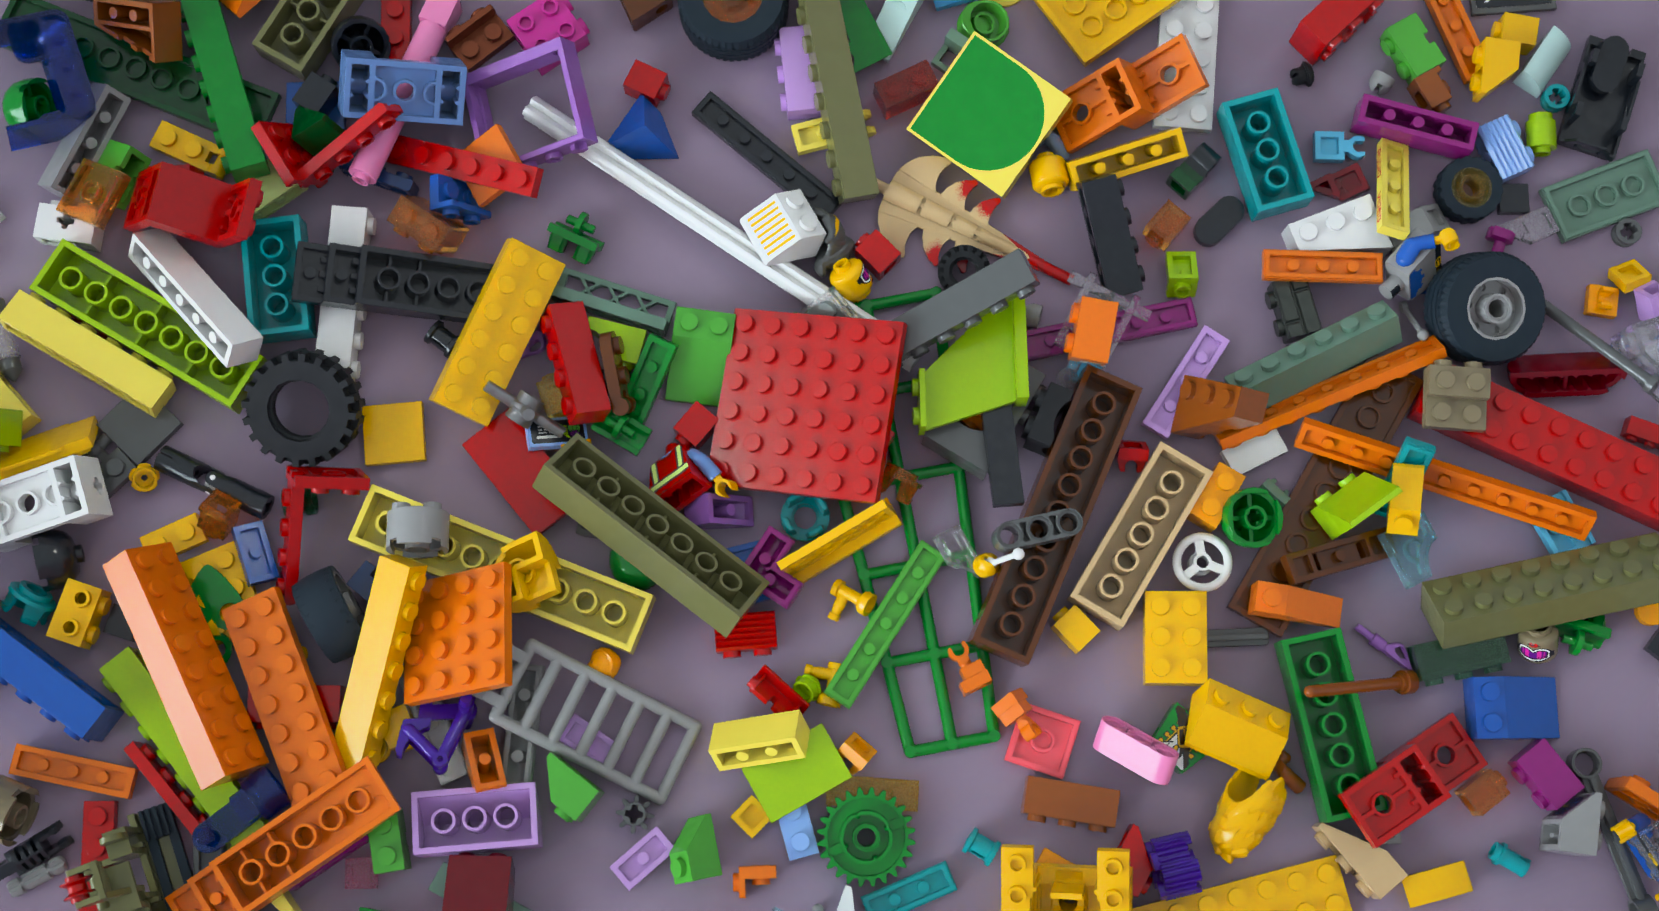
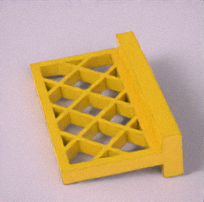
(841, 541)

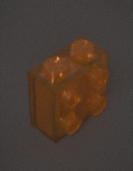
(433, 232)

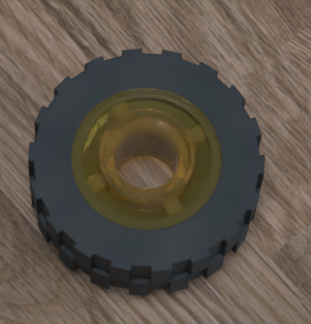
(1483, 181)

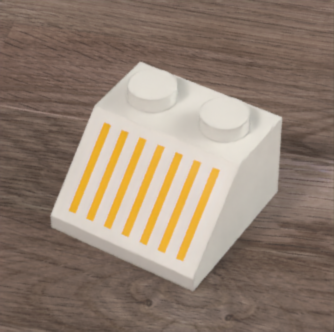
(784, 228)

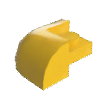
(532, 570)

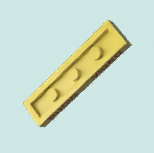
(1393, 189)

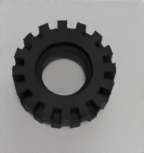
(956, 254)

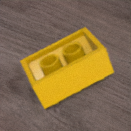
(1236, 728)

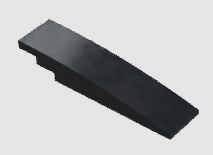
(387, 281)

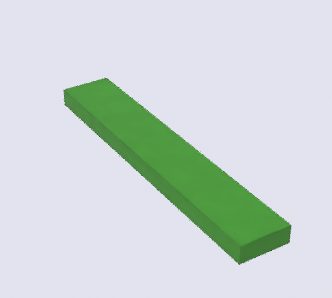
(884, 625)

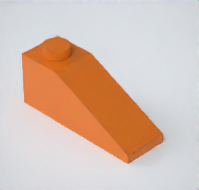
(1294, 604)

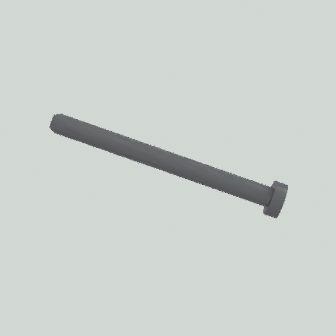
(1649, 381)

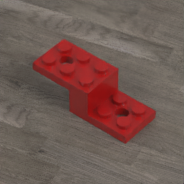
(1412, 780)

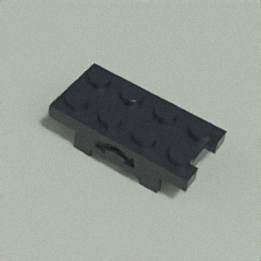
(1596, 120)

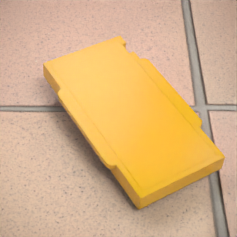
(49, 446)

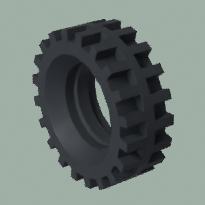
(326, 375)

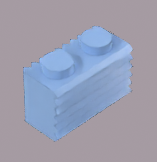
(1502, 146)

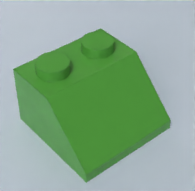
(570, 790)

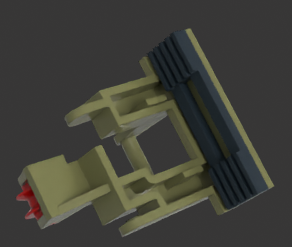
(157, 842)

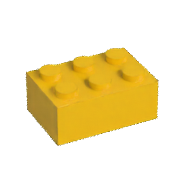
(1175, 638)

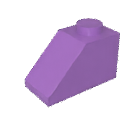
(718, 512)

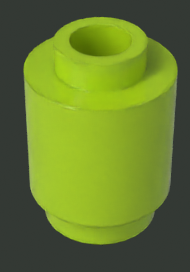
(1541, 133)

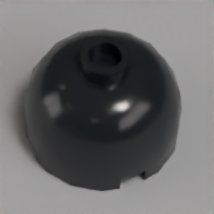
(360, 34)
(57, 558)

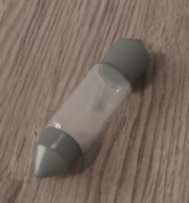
(9, 352)

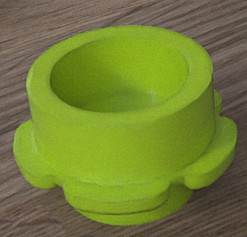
(807, 687)

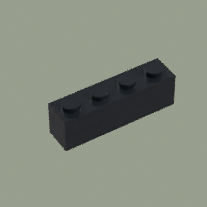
(1110, 234)

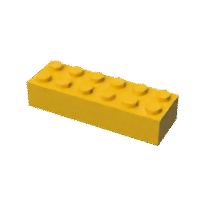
(497, 330)

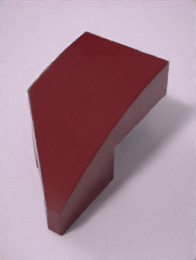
(1342, 184)

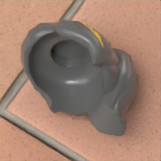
(835, 244)

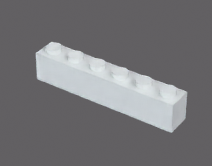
(195, 297)
(338, 327)

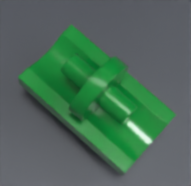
(562, 234)
(623, 432)
(1584, 634)

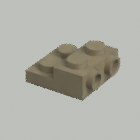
(1455, 396)

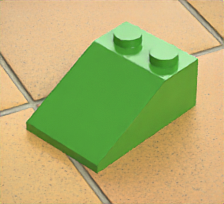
(701, 356)

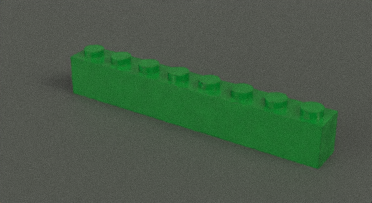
(225, 89)

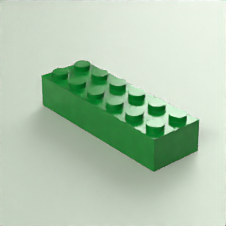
(1327, 727)

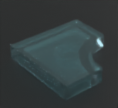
(1410, 553)

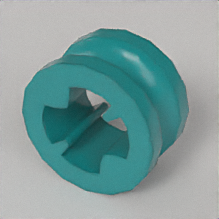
(1559, 90)

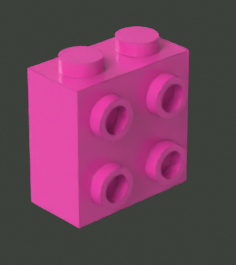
(546, 21)

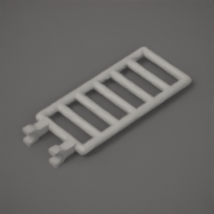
(579, 755)

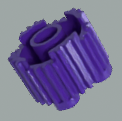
(1174, 866)

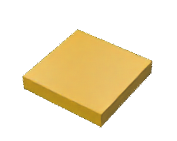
(394, 433)

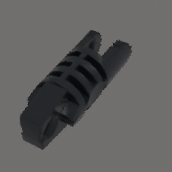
(33, 851)

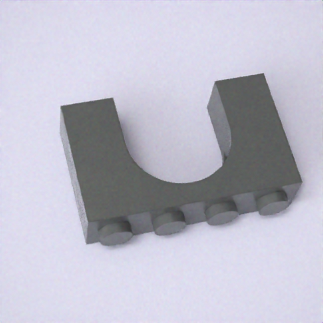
(967, 446)

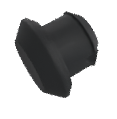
(1302, 75)

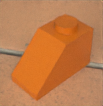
(483, 760)

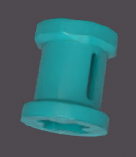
(981, 846)

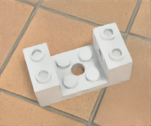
(63, 493)

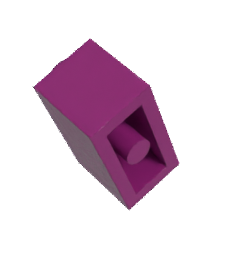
(1545, 775)

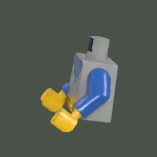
(1416, 262)

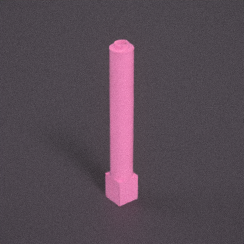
(435, 22)

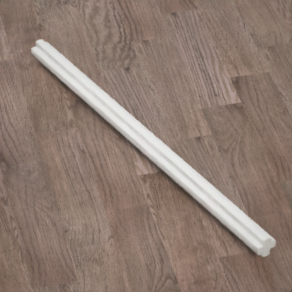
(683, 208)

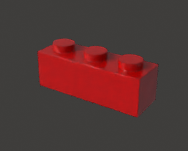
(1641, 431)

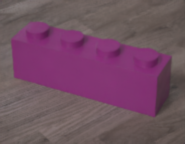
(1414, 127)

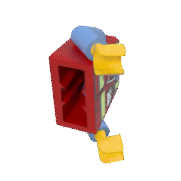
(686, 475)

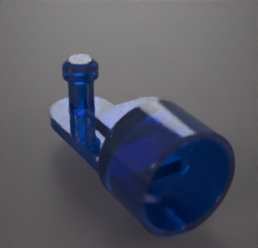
(259, 797)

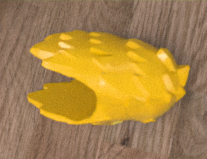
(1245, 815)

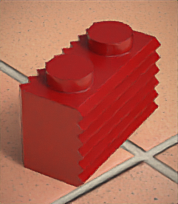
(753, 633)

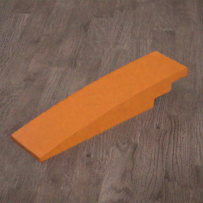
(291, 844)

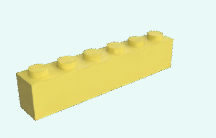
(88, 353)

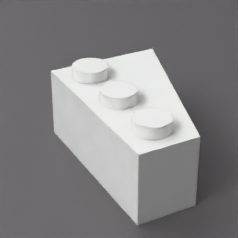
(1340, 228)

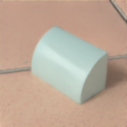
(1543, 62)

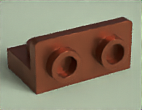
(479, 38)

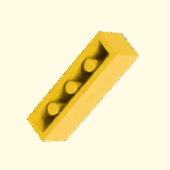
(1129, 157)

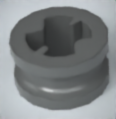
(1630, 224)

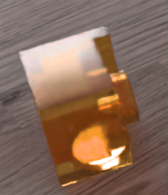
(215, 522)

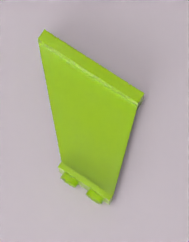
(976, 372)

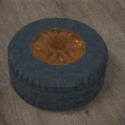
(733, 27)

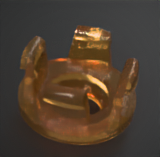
(908, 482)

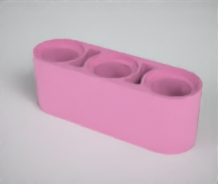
(1135, 750)

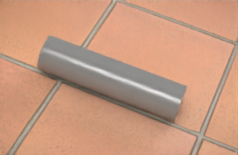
(518, 752)

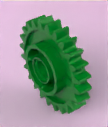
(868, 860)

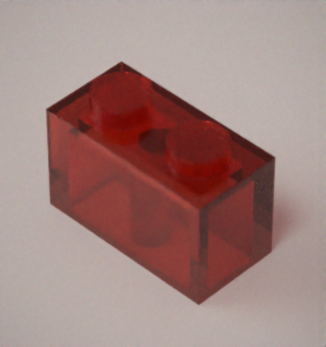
(905, 89)

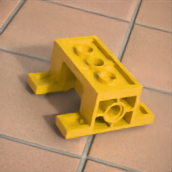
(1045, 885)

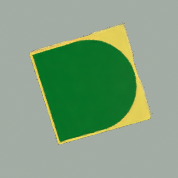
(989, 114)

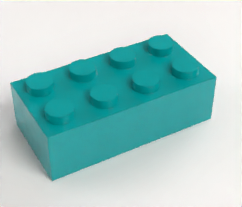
(1264, 154)
(268, 280)

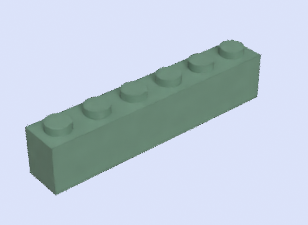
(1322, 354)

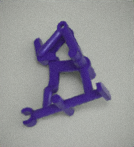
(412, 731)

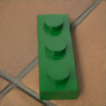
(650, 375)

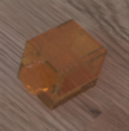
(1165, 226)
(1483, 791)

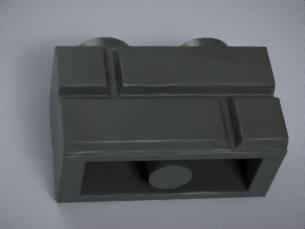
(1293, 310)

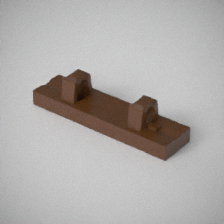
(1333, 557)

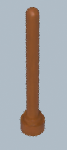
(1402, 682)

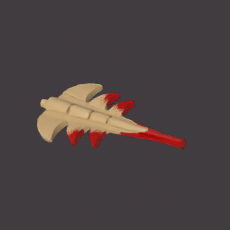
(914, 203)

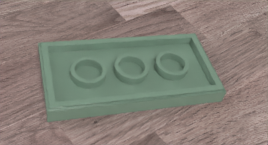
(1603, 196)

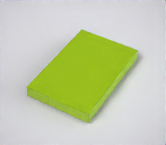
(793, 783)

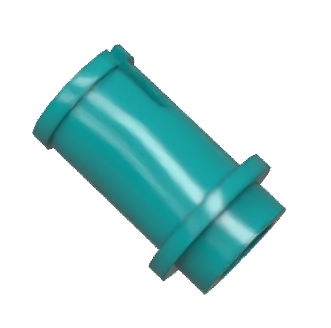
(1509, 859)

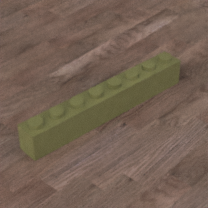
(837, 100)

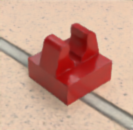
(1132, 450)

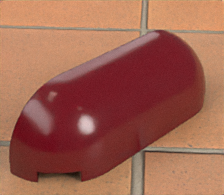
(1563, 374)

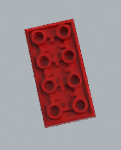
(512, 469)

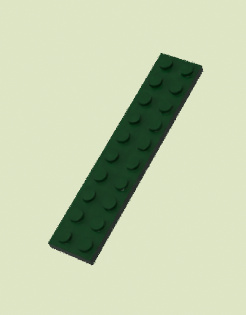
(164, 86)

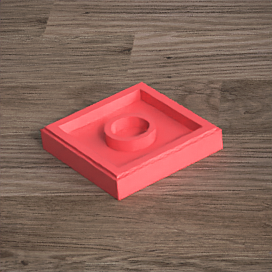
(1049, 750)

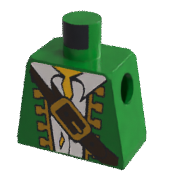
(1173, 732)

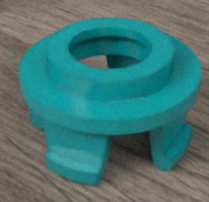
(793, 504)
(31, 598)

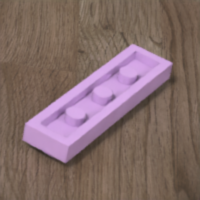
(1197, 363)

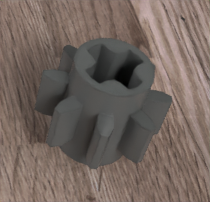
(640, 821)

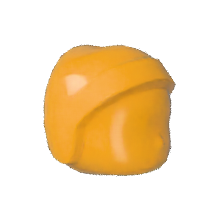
(605, 661)

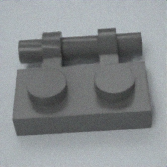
(114, 466)

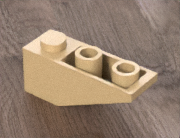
(1372, 867)

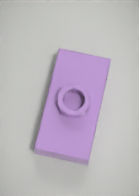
(642, 858)

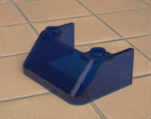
(49, 39)

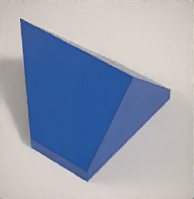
(644, 133)

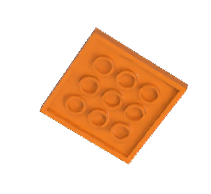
(461, 636)

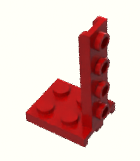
(300, 167)
(320, 481)

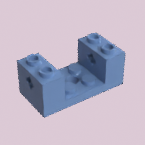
(436, 86)

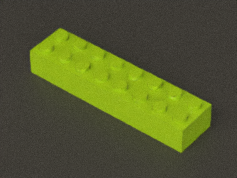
(139, 322)

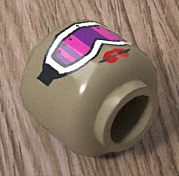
(1538, 644)

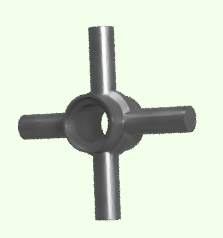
(524, 409)

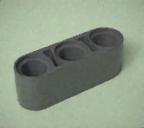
(1050, 523)

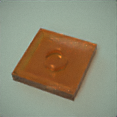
(93, 193)

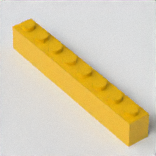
(379, 658)

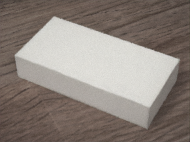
(1254, 452)

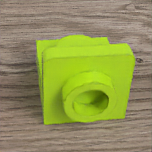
(1181, 274)

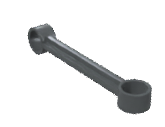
(1620, 853)

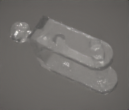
(1130, 307)

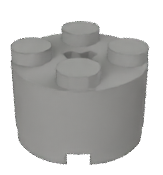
(417, 529)

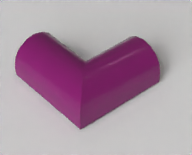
(769, 550)

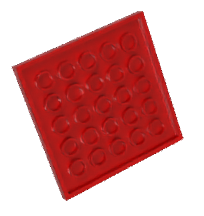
(808, 404)

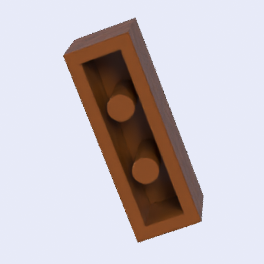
(1070, 803)

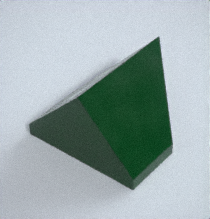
(314, 130)

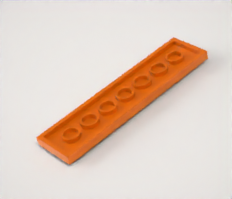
(284, 693)

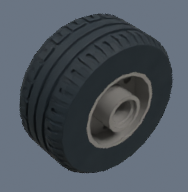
(1485, 307)

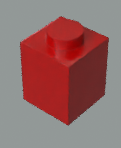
(647, 82)
(877, 253)
(695, 426)

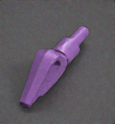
(537, 336)
(1388, 649)

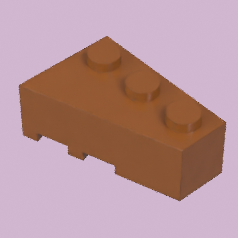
(144, 24)
(1216, 406)

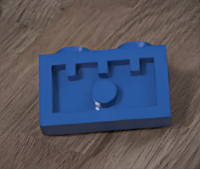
(455, 200)

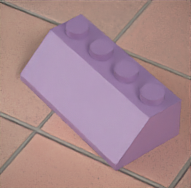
(474, 822)

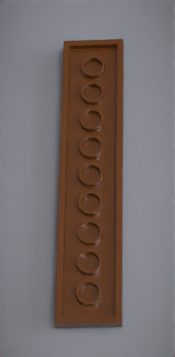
(1370, 414)

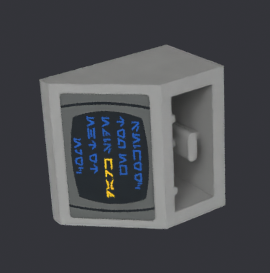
(1574, 826)

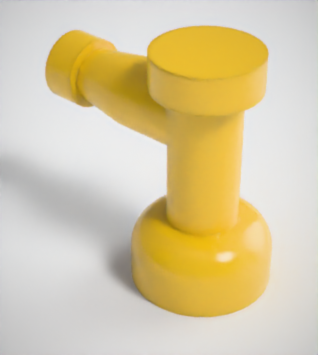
(864, 602)
(825, 674)

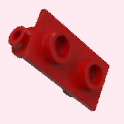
(771, 687)

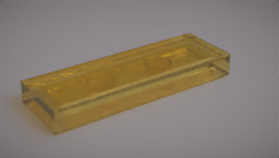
(905, 790)

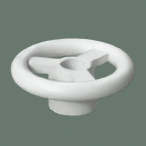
(1193, 569)

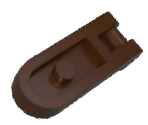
(616, 374)

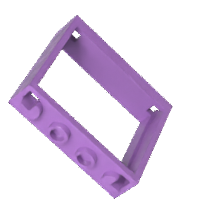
(523, 63)

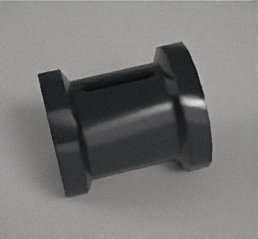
(441, 338)

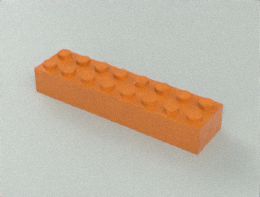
(185, 664)

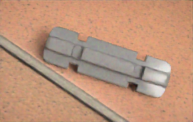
(37, 876)

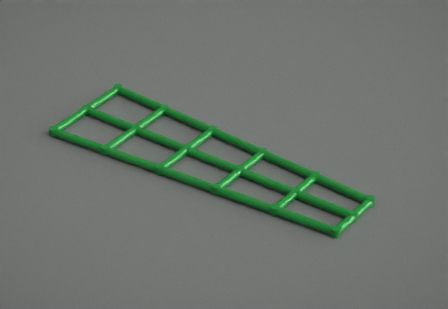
(866, 575)

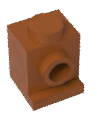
(1430, 91)

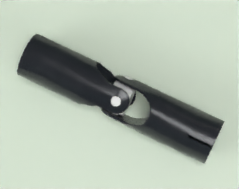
(188, 470)

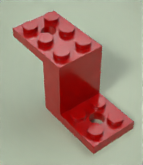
(193, 205)

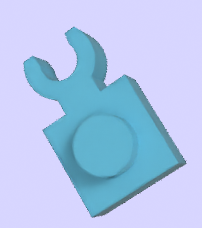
(1332, 148)

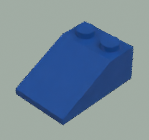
(1511, 708)

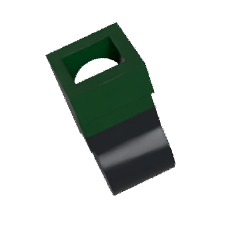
(1193, 171)

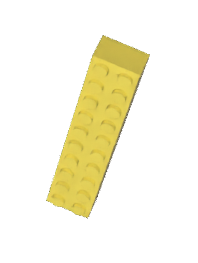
(588, 600)

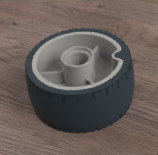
(330, 612)

